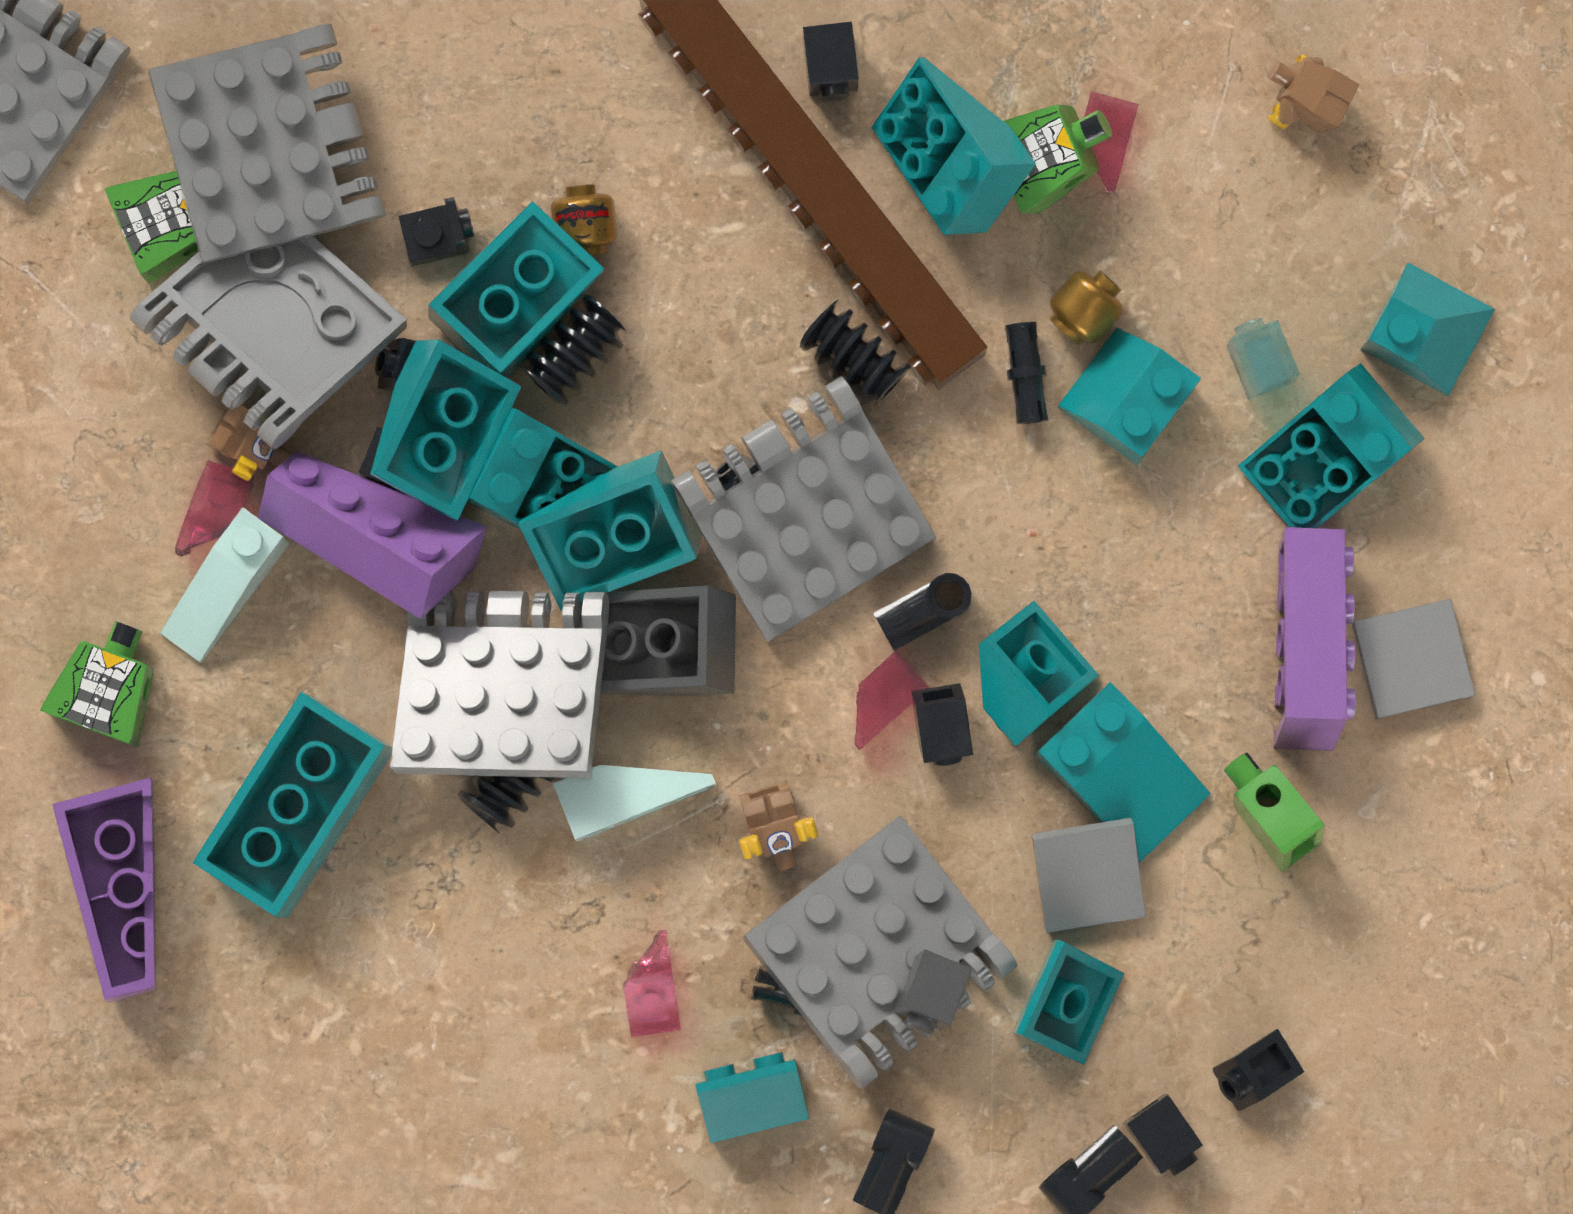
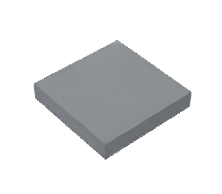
(1413, 659)
(1088, 875)

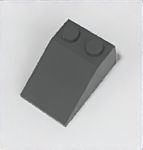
(670, 642)

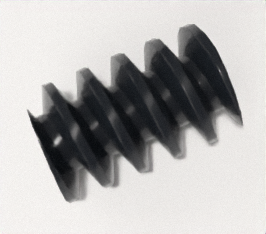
(574, 350)
(853, 355)
(498, 796)

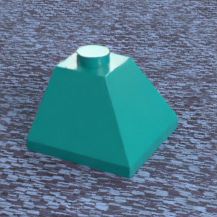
(1427, 329)
(1029, 672)

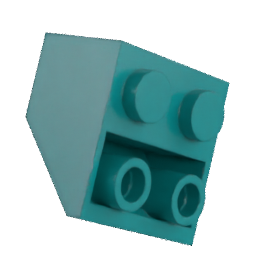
(751, 1099)

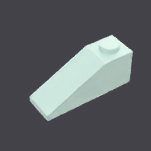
(224, 584)
(623, 794)

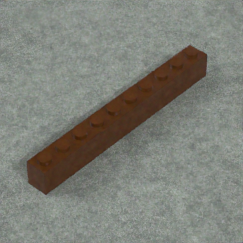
(818, 185)

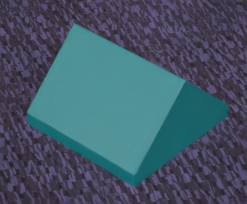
(1068, 1001)

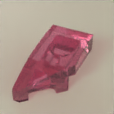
(1112, 151)
(213, 506)
(884, 697)
(651, 991)

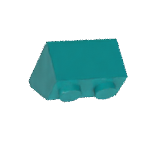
(1129, 394)

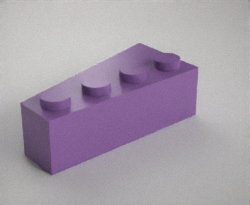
(371, 531)
(1313, 638)
(112, 870)

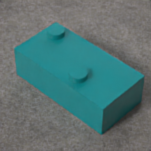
(293, 805)

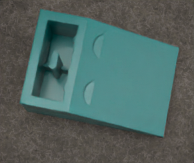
(952, 150)
(1331, 450)
(532, 469)

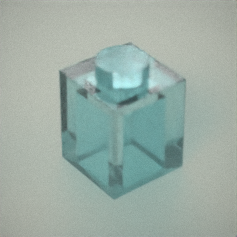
(1262, 357)

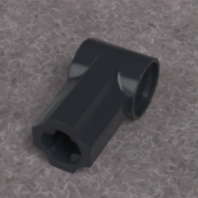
(919, 613)
(897, 1152)
(1082, 1181)

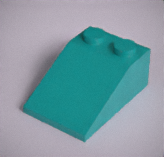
(514, 291)
(441, 425)
(613, 530)
(1123, 769)

